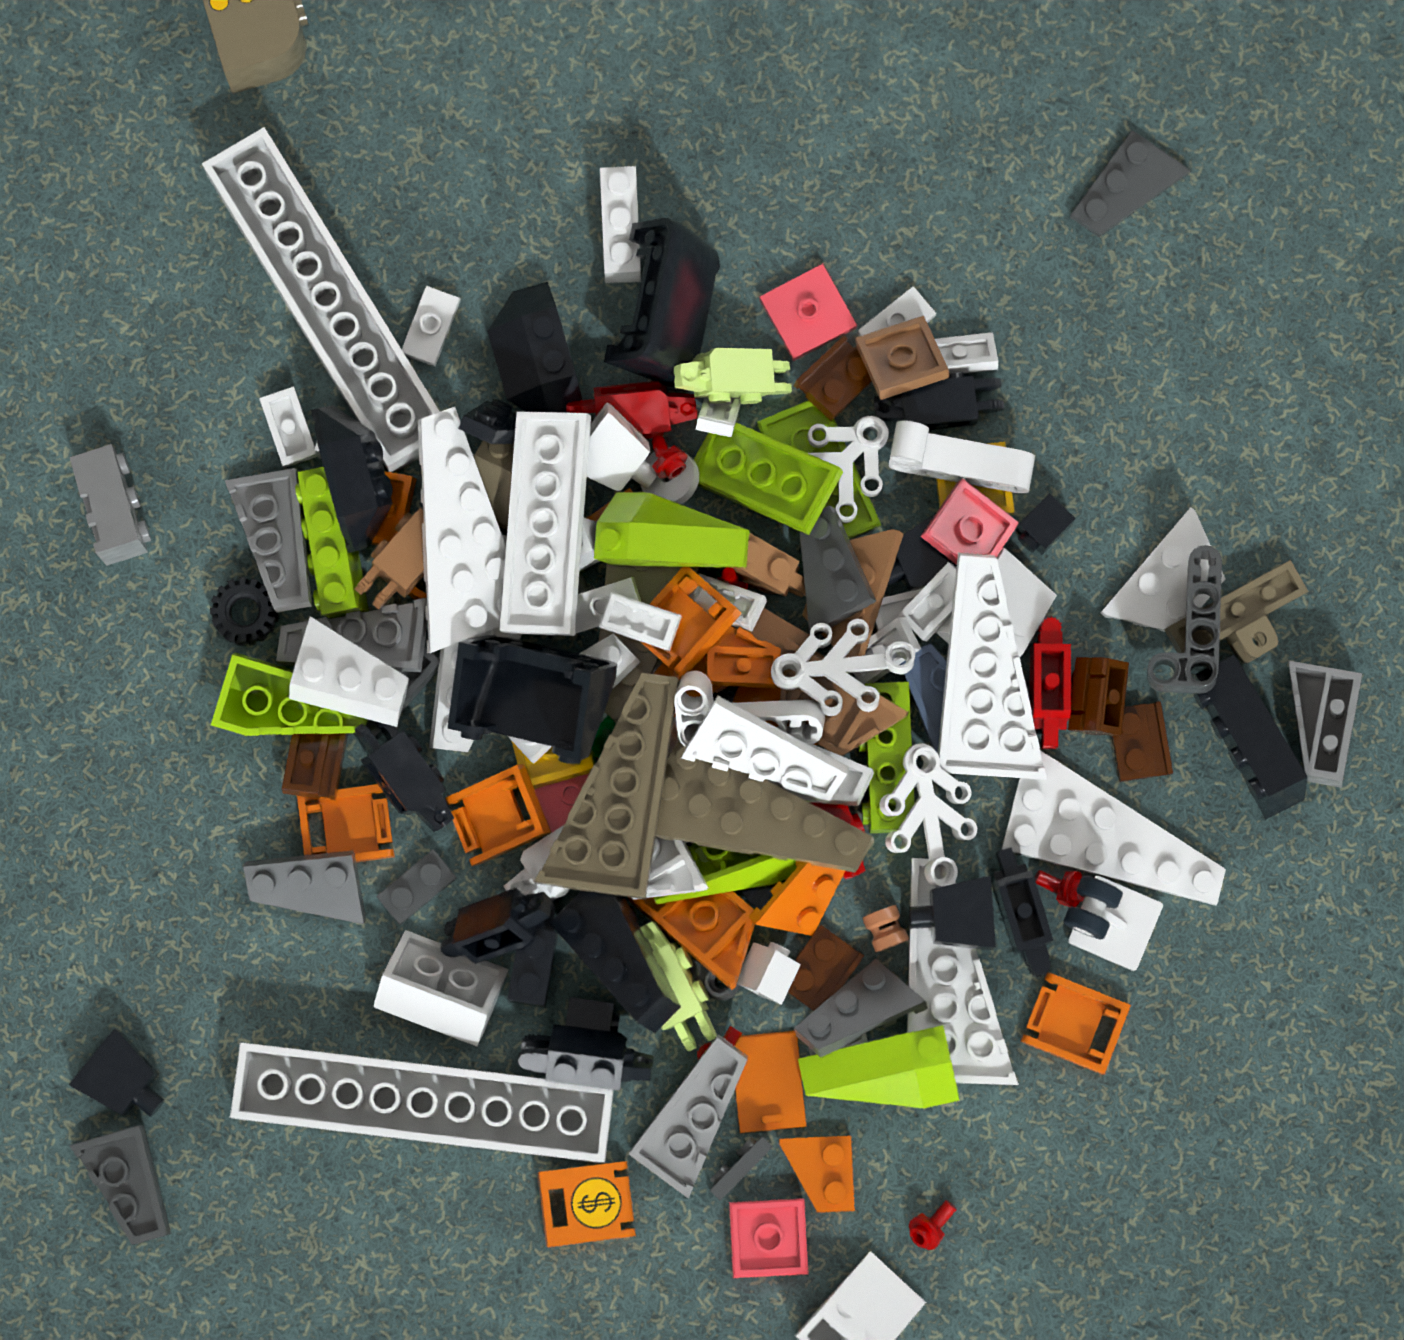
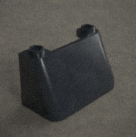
(670, 301)
(530, 694)

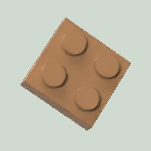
(902, 357)

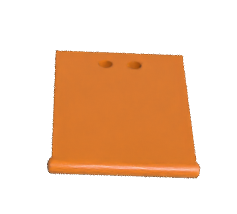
(770, 1083)

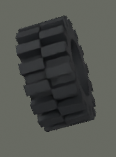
(222, 608)

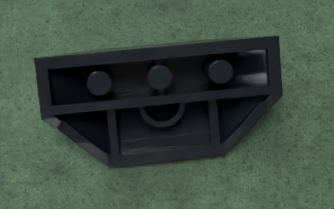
(533, 352)
(353, 474)

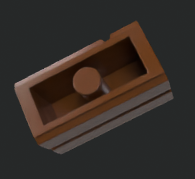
(1098, 696)

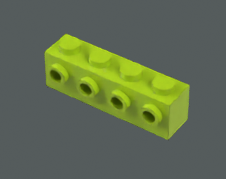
(329, 560)
(886, 757)

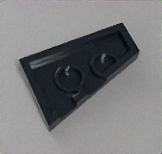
(491, 422)

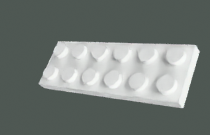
(545, 523)

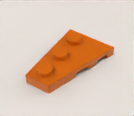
(800, 900)

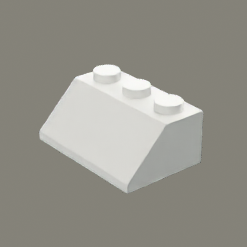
(439, 990)

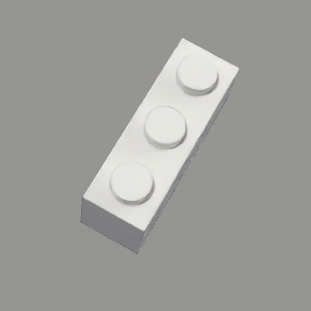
(618, 213)

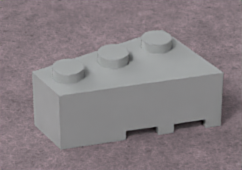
(110, 504)
(1325, 718)

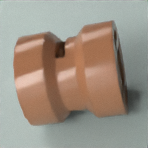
(888, 936)

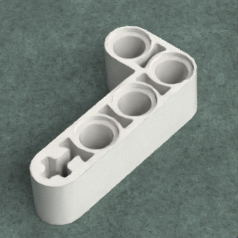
(954, 458)
(694, 709)

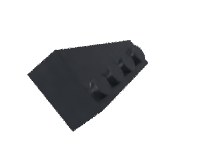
(1253, 739)
(612, 945)

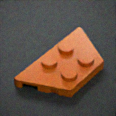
(709, 928)

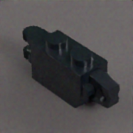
(942, 403)
(405, 775)
(1023, 912)
(495, 925)
(584, 1057)

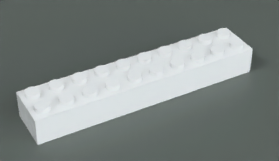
(323, 294)
(421, 1102)

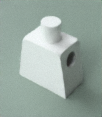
(617, 451)

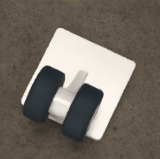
(1112, 921)

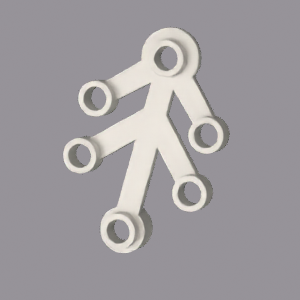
(850, 454)
(837, 667)
(928, 809)

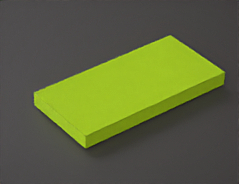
(792, 429)
(767, 476)

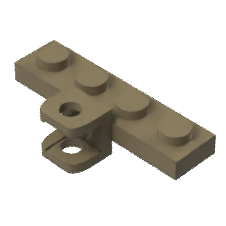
(1245, 614)

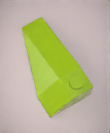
(659, 532)
(258, 703)
(733, 871)
(894, 1070)

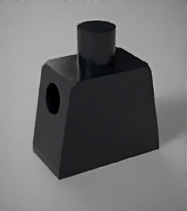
(917, 559)
(959, 915)
(119, 1077)

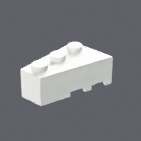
(346, 678)

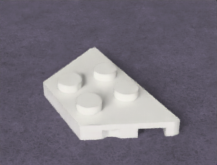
(1159, 586)
(673, 870)

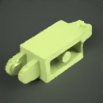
(732, 374)
(690, 993)

